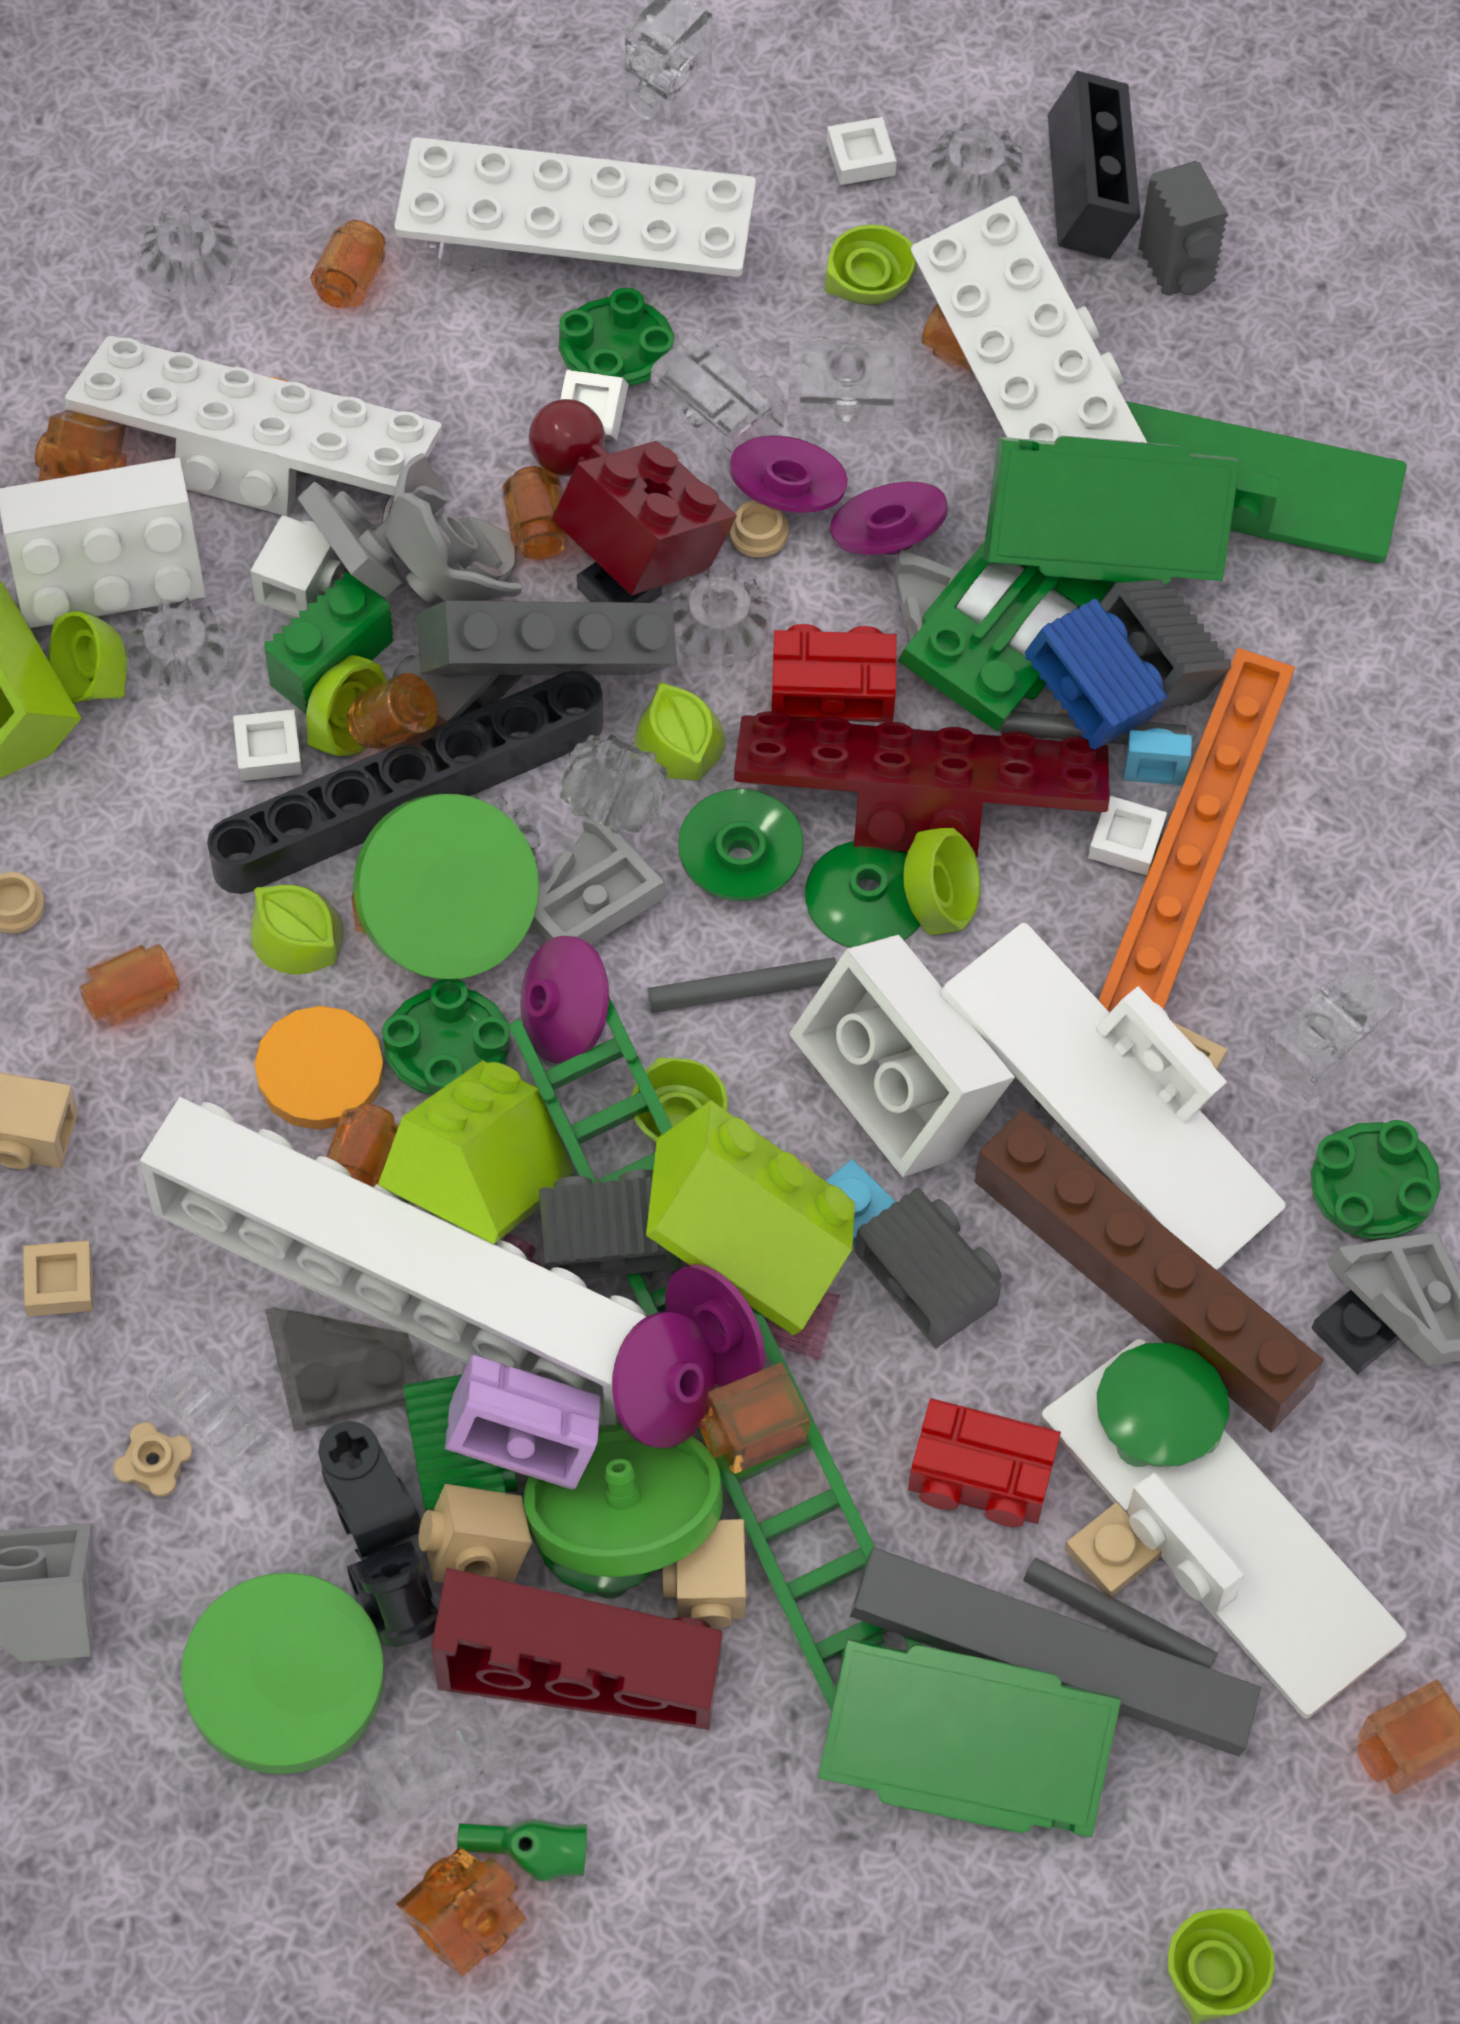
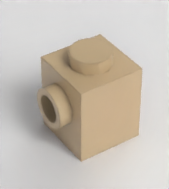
(35, 1121)
(475, 1533)
(711, 1578)

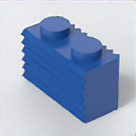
(1096, 673)

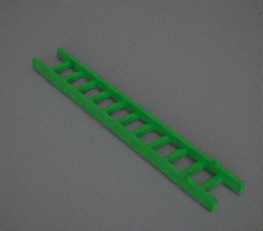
(654, 1302)

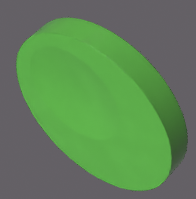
(446, 886)
(630, 1509)
(283, 1673)

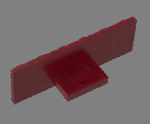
(919, 776)

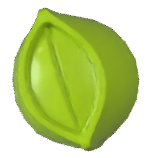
(869, 265)
(88, 657)
(330, 703)
(681, 733)
(942, 880)
(295, 929)
(682, 1089)
(1220, 1963)

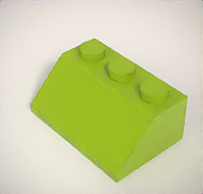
(33, 702)
(478, 1152)
(749, 1214)

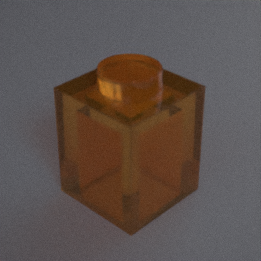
(755, 1419)
(1411, 1738)

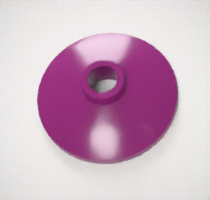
(788, 474)
(889, 518)
(564, 998)
(723, 1317)
(663, 1379)

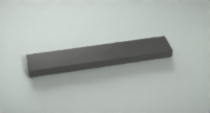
(1007, 1630)

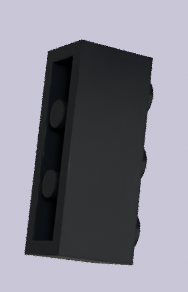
(1093, 165)

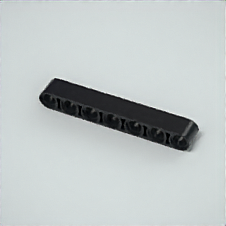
(422, 758)

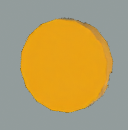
(318, 1066)

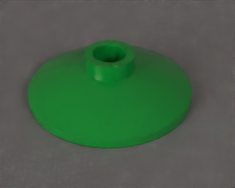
(744, 821)
(854, 914)

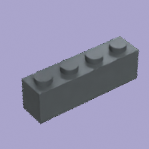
(545, 638)

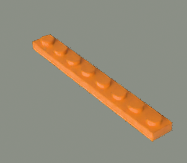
(1199, 830)

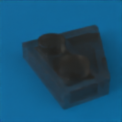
(338, 1367)

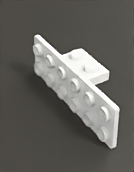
(575, 206)
(1023, 330)
(246, 431)
(1120, 1089)
(1240, 1556)

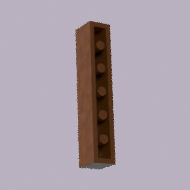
(1146, 1268)

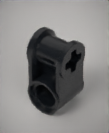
(368, 1497)
(395, 1595)

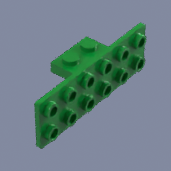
(1292, 485)

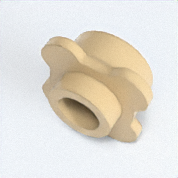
(156, 1478)

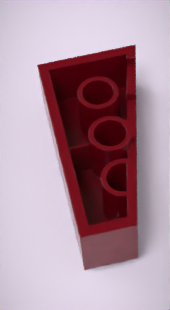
(573, 1652)

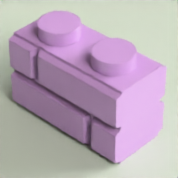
(523, 1422)

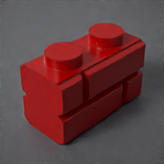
(834, 673)
(983, 1463)

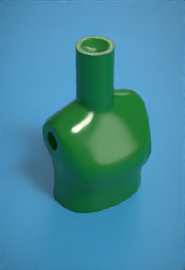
(554, 1850)

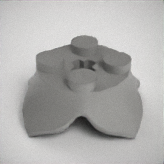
(445, 554)

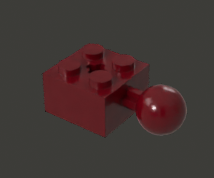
(631, 507)

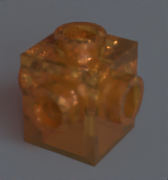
(79, 446)
(463, 1909)

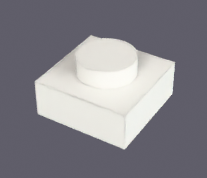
(861, 151)
(601, 393)
(267, 745)
(1127, 835)

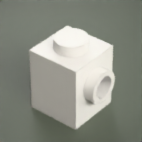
(294, 567)

